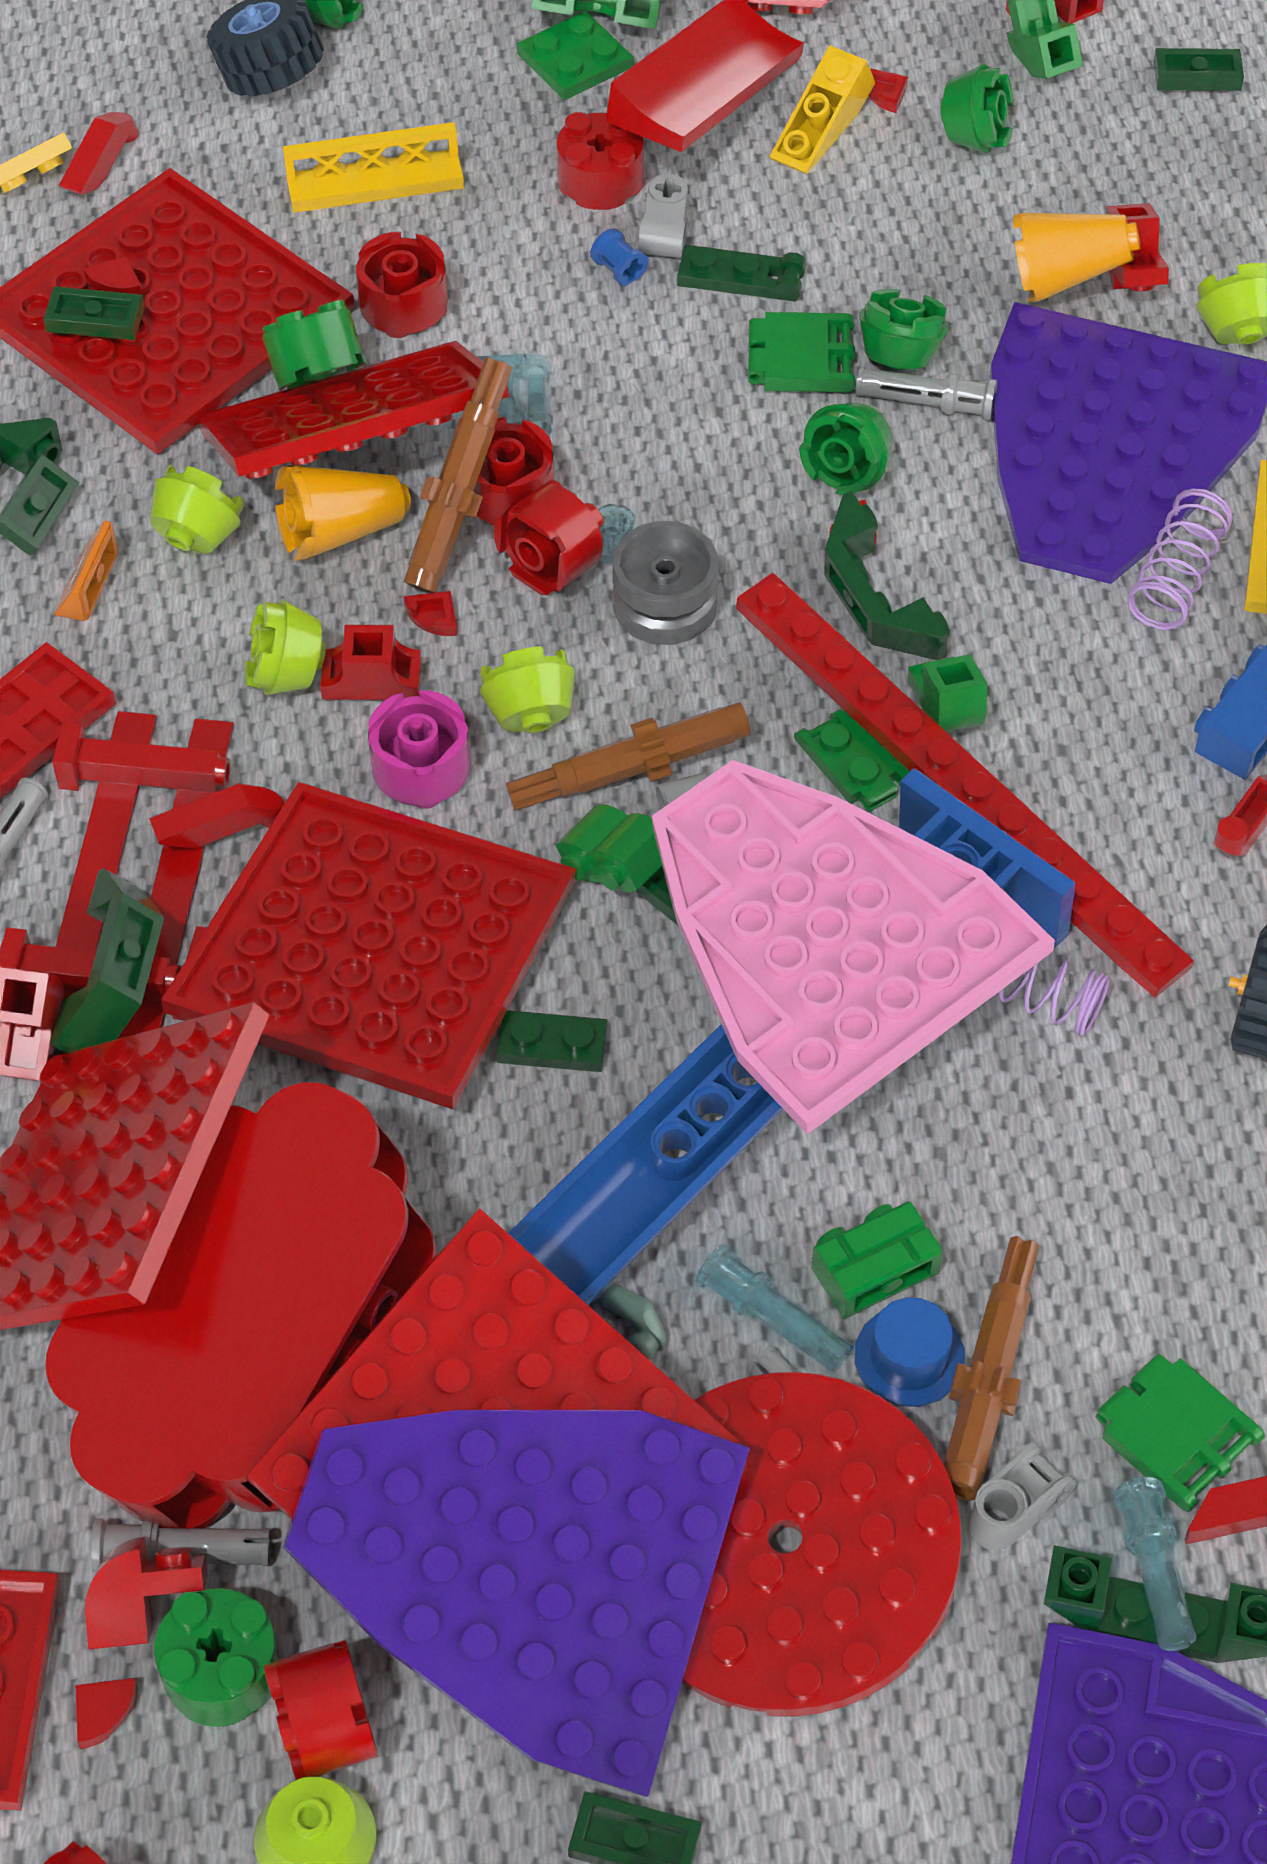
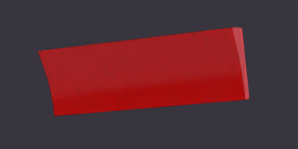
(700, 75)

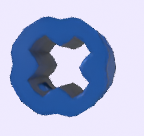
(618, 256)

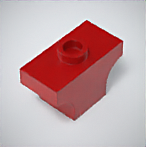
(370, 666)

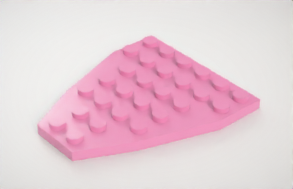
(830, 934)

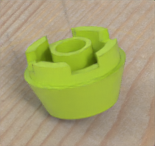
(1236, 305)
(193, 510)
(283, 648)
(529, 689)
(315, 1824)

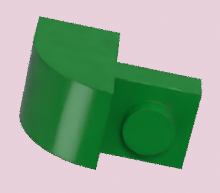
(1040, 40)
(951, 692)

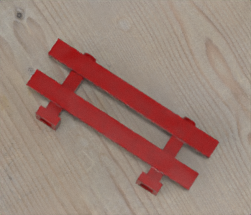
(121, 768)

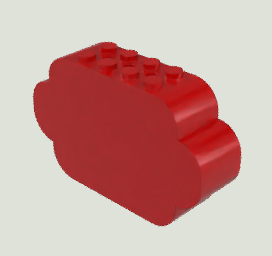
(259, 1301)

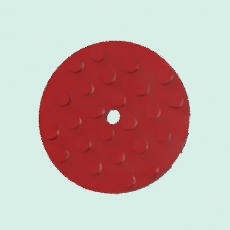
(872, 1559)

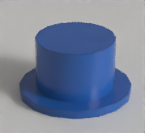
(909, 1353)

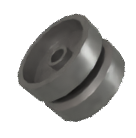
(665, 582)

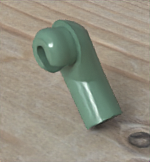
(642, 1315)

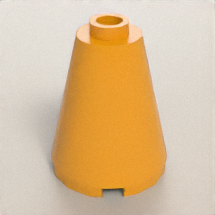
(1070, 249)
(335, 507)

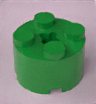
(312, 345)
(196, 1632)

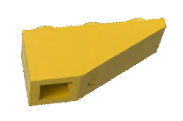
(824, 109)

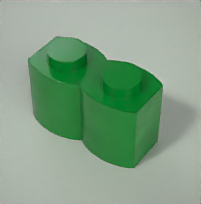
(611, 848)

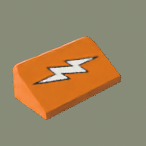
(89, 575)

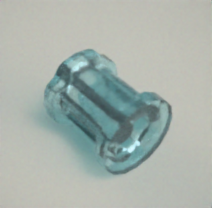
(618, 523)

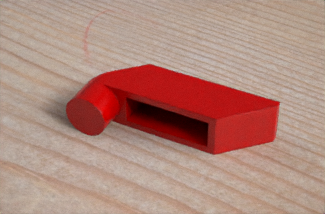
(98, 151)
(217, 816)
(1246, 822)
(1230, 1510)

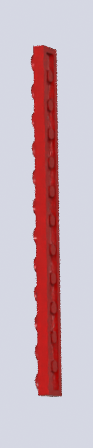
(922, 744)

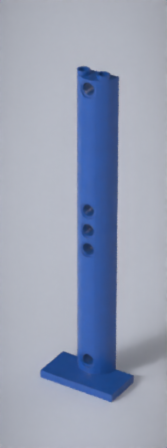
(632, 1190)

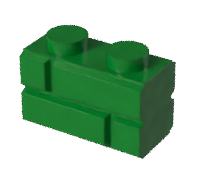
(875, 1258)

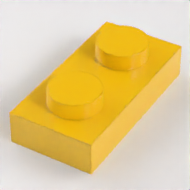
(43, 156)

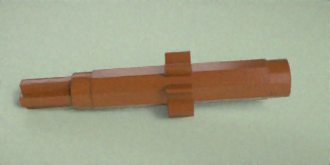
(453, 492)
(647, 751)
(986, 1385)

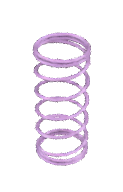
(1164, 587)
(1091, 997)

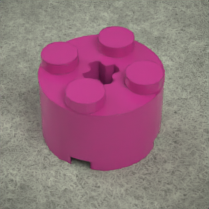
(419, 748)

